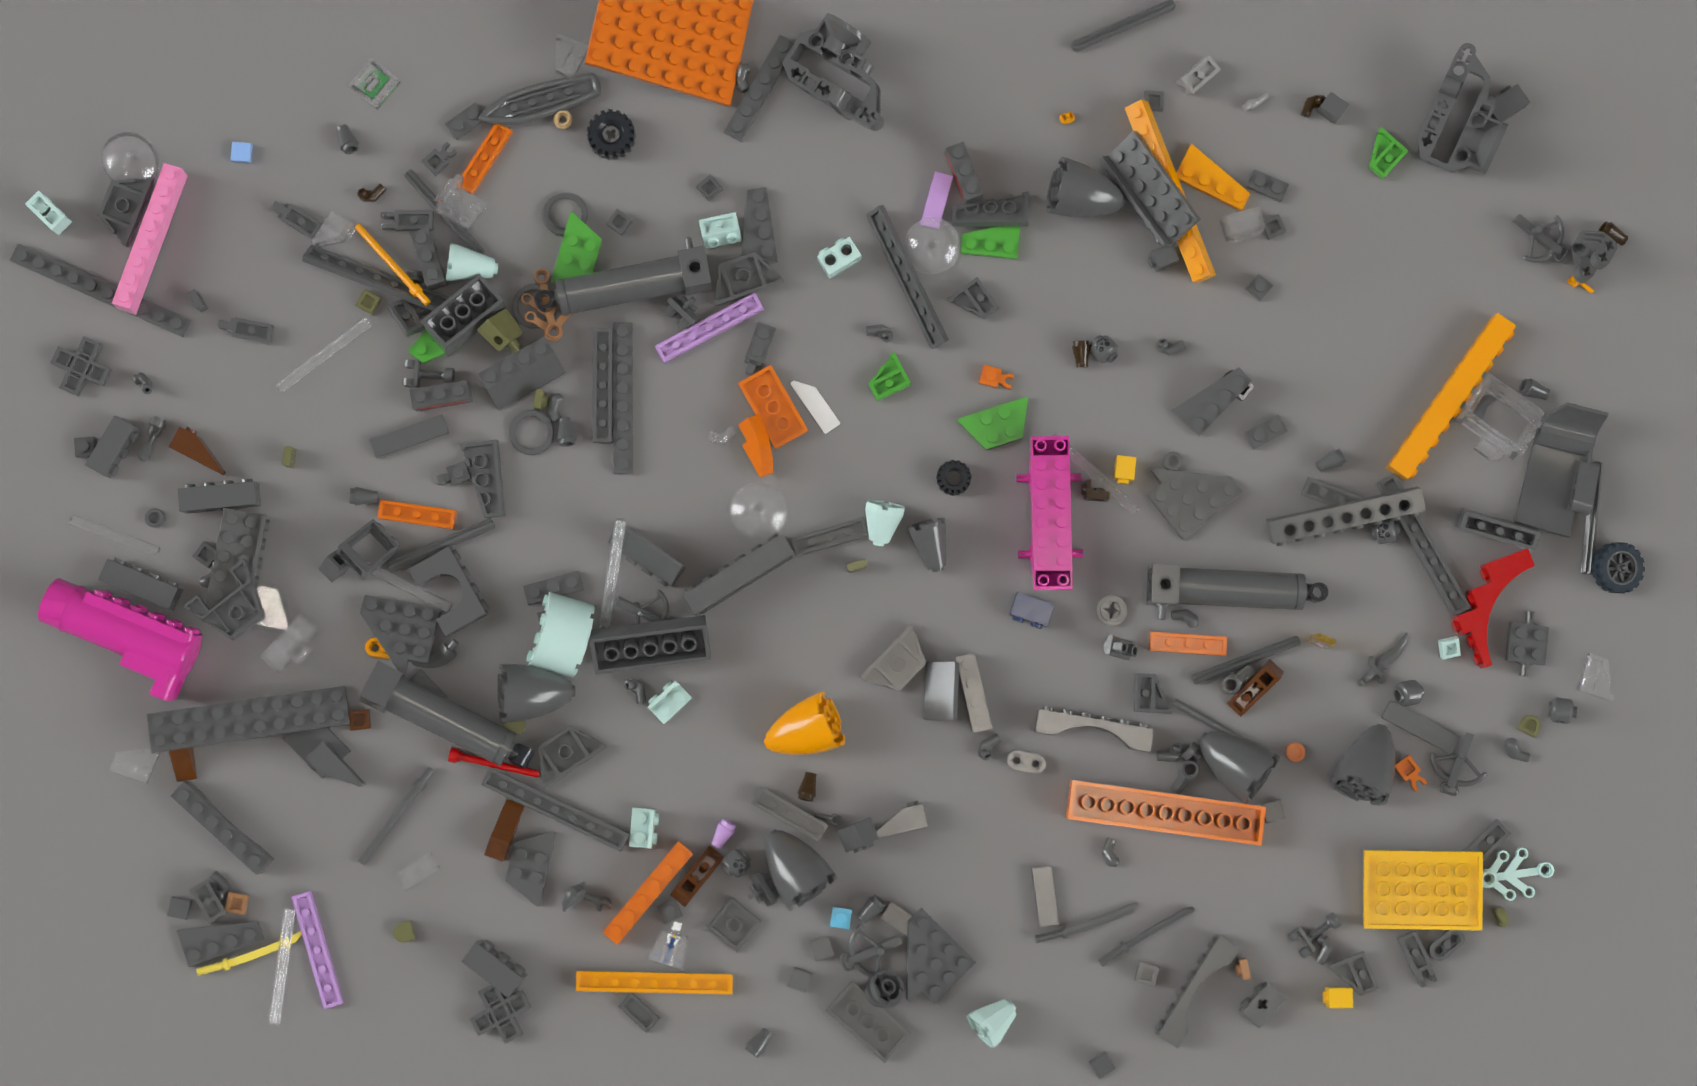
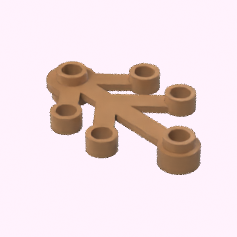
(551, 324)

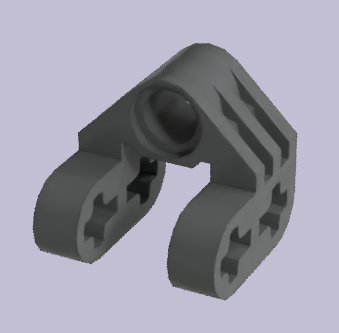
(1583, 254)

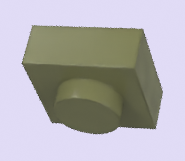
(540, 400)

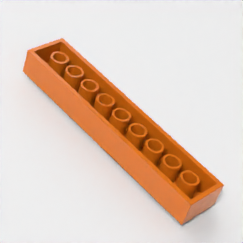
(1165, 812)

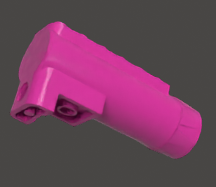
(143, 638)

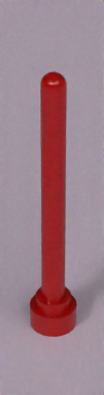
(456, 755)

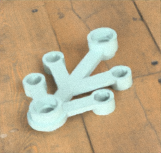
(1512, 874)

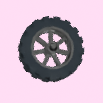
(1632, 566)

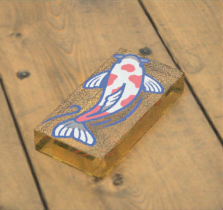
(1322, 640)

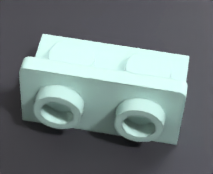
(720, 230)
(669, 702)
(642, 828)

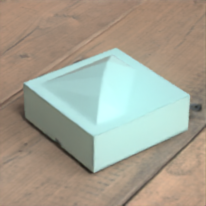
(1449, 647)

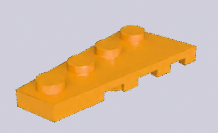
(1205, 176)

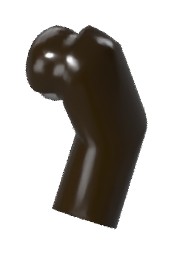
(1311, 103)
(371, 196)

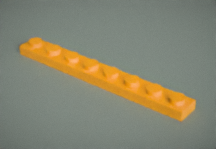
(654, 982)

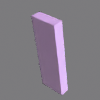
(937, 196)

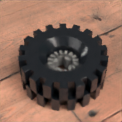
(610, 122)

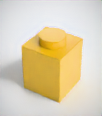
(1124, 469)
(1338, 997)

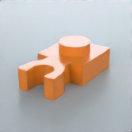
(992, 377)
(1408, 770)

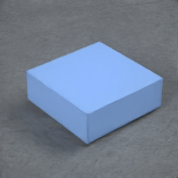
(241, 152)

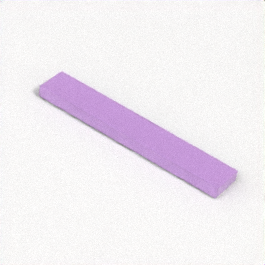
(709, 327)
(317, 950)

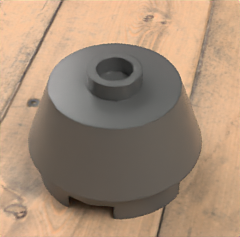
(884, 989)

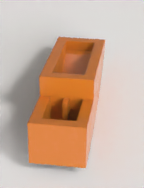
(757, 445)

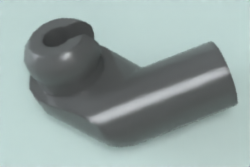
(880, 330)
(1170, 349)
(146, 383)
(1108, 854)
(222, 885)

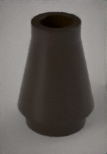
(1614, 232)
(1081, 353)
(807, 789)

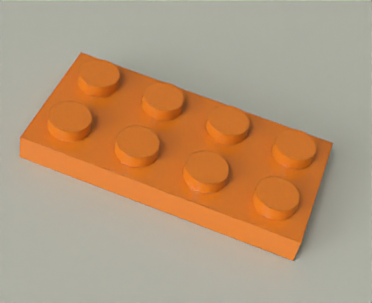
(774, 406)

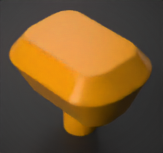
(1067, 117)

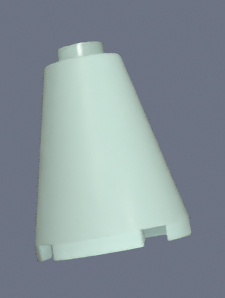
(467, 264)

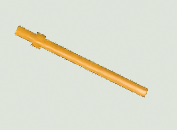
(414, 288)

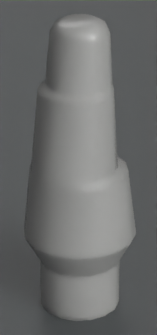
(1254, 102)

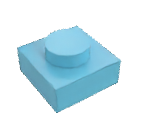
(841, 917)

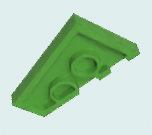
(992, 242)

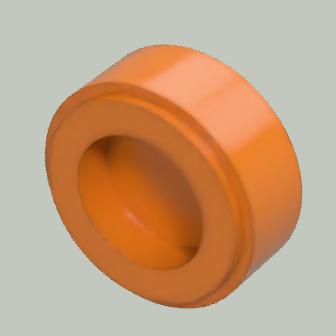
(1295, 752)

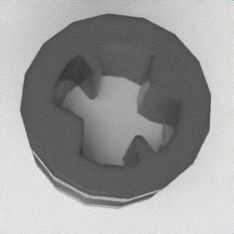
(415, 276)

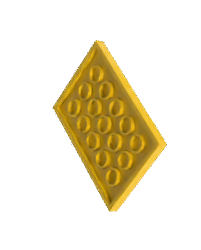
(1423, 889)

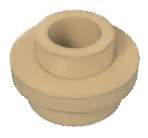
(562, 114)

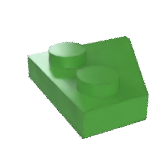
(1385, 154)
(426, 349)
(890, 379)

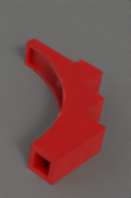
(1475, 622)

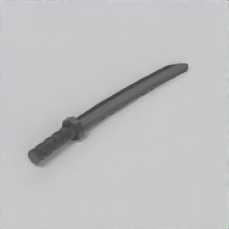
(1064, 932)
(1125, 946)

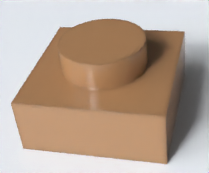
(237, 903)
(1242, 969)

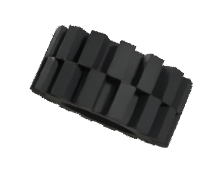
(953, 466)

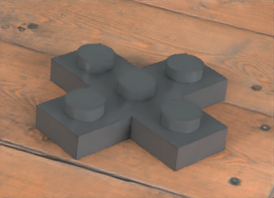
(81, 366)
(500, 1013)

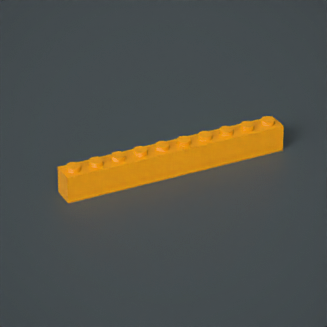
(1191, 243)
(1451, 396)

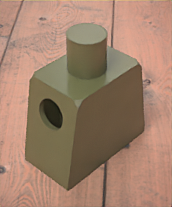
(502, 331)

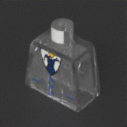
(671, 947)

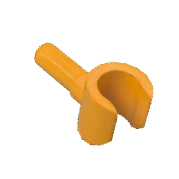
(1574, 283)

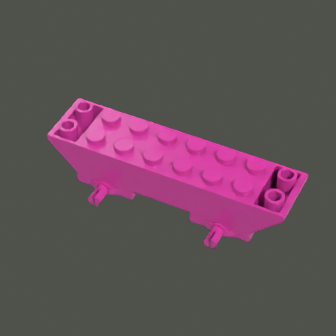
(1050, 513)

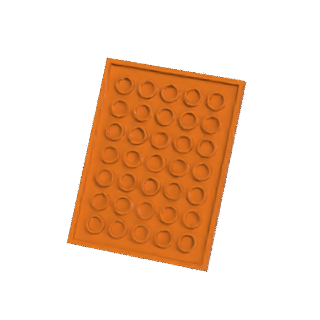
(672, 43)

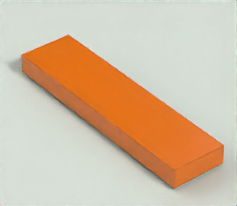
(485, 157)
(417, 514)
(1188, 643)

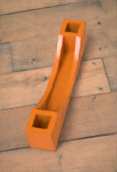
(648, 892)

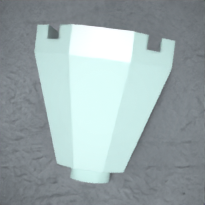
(882, 520)
(992, 1021)

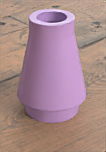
(723, 832)

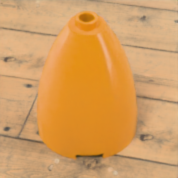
(807, 728)

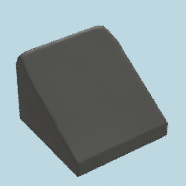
(1102, 1065)

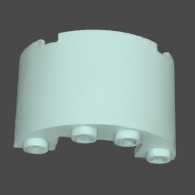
(562, 635)

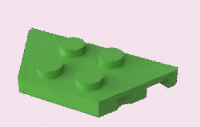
(577, 251)
(997, 424)

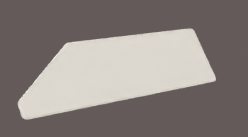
(816, 405)

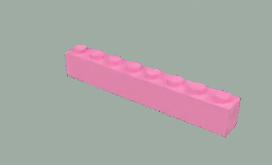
(149, 239)

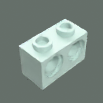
(48, 212)
(842, 261)

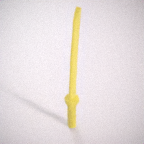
(226, 964)

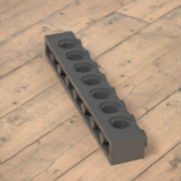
(1414, 507)

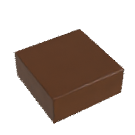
(359, 720)

